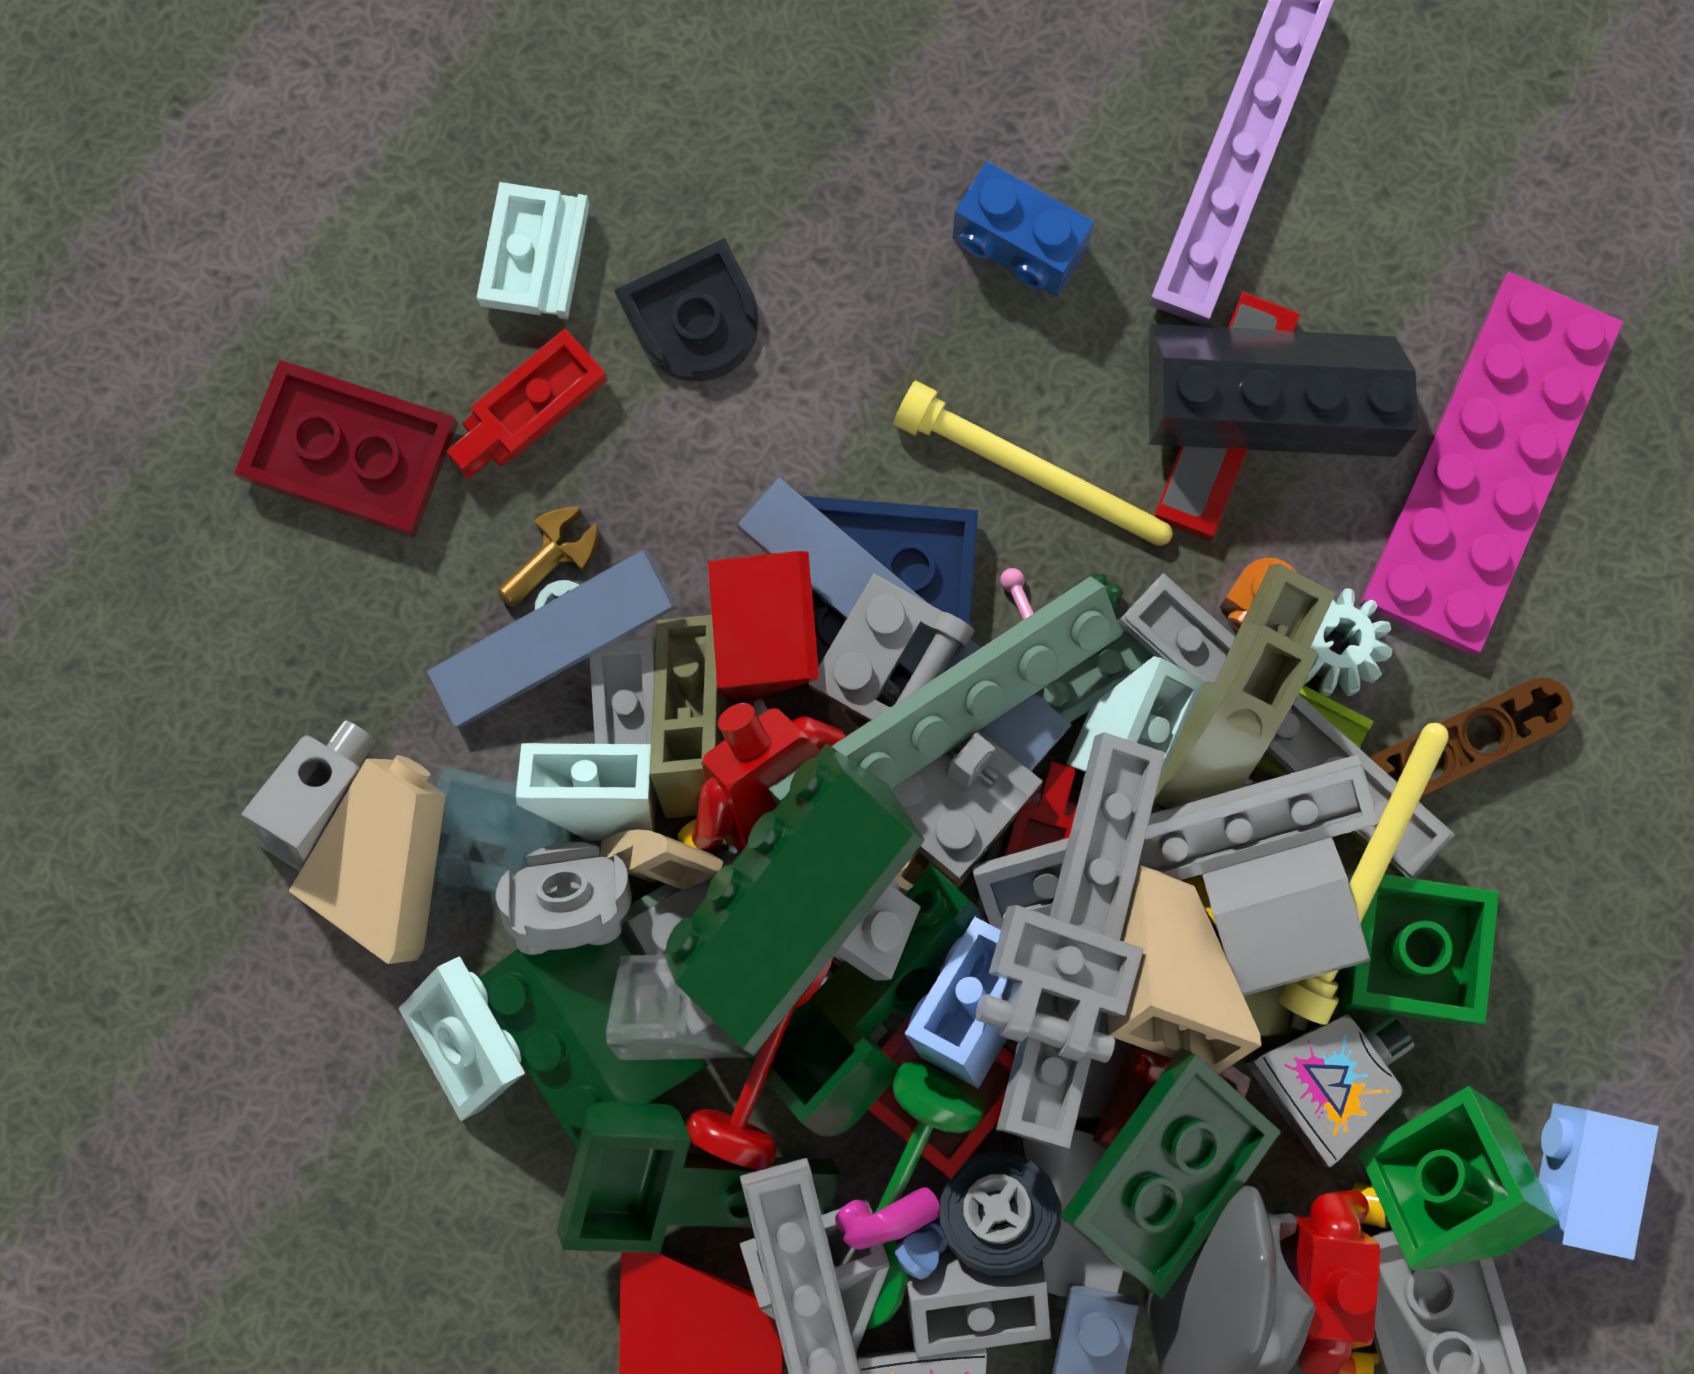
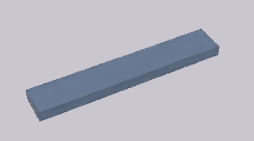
(839, 575)

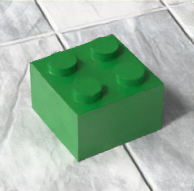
(1426, 953)

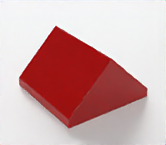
(762, 624)

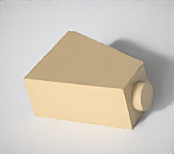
(379, 859)
(1183, 981)

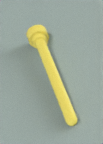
(926, 413)
(1315, 996)

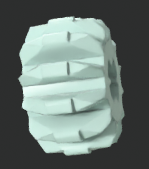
(1359, 658)

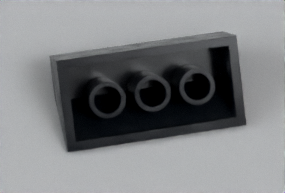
(1280, 391)

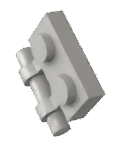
(1064, 962)

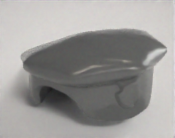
(1234, 1299)

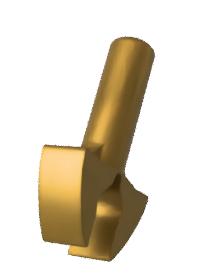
(551, 554)

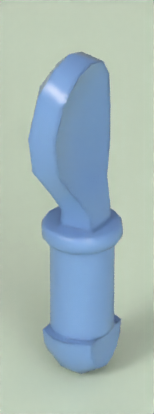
(920, 1251)

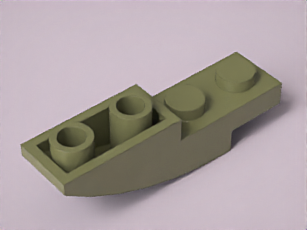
(1252, 692)

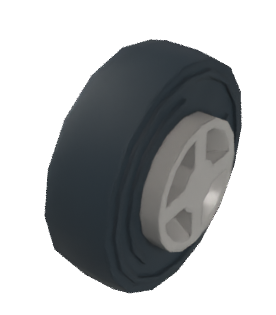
(982, 1196)

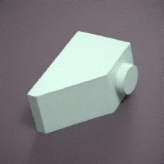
(1143, 708)
(588, 787)

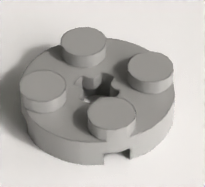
(544, 921)

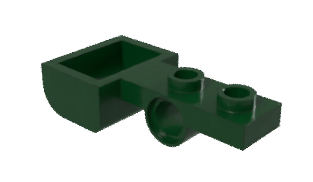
(826, 1059)
(638, 1179)

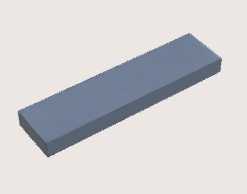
(552, 638)

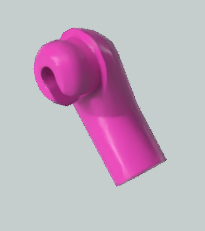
(889, 1223)

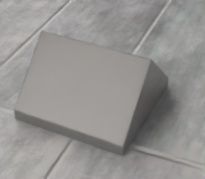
(1286, 916)

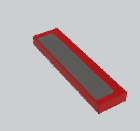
(1205, 476)

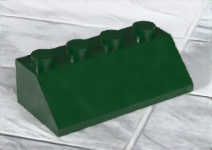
(791, 896)

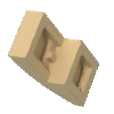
(660, 858)

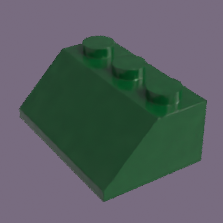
(559, 1018)

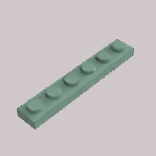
(980, 687)

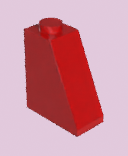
(691, 1321)

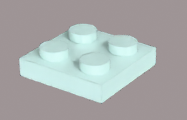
(462, 1038)

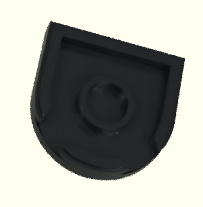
(693, 314)

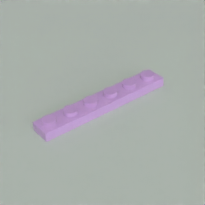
(1239, 158)

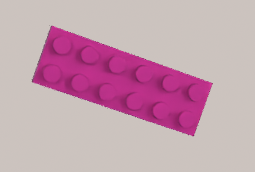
(1491, 464)

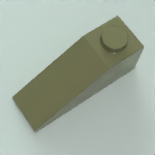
(683, 711)

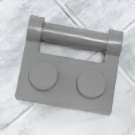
(876, 640)

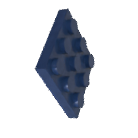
(919, 544)

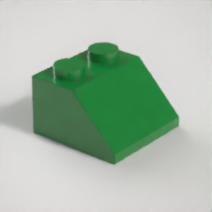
(1457, 1184)

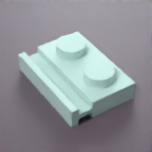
(533, 250)

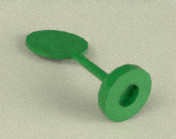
(936, 1102)

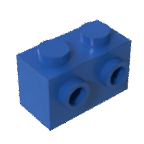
(1021, 229)

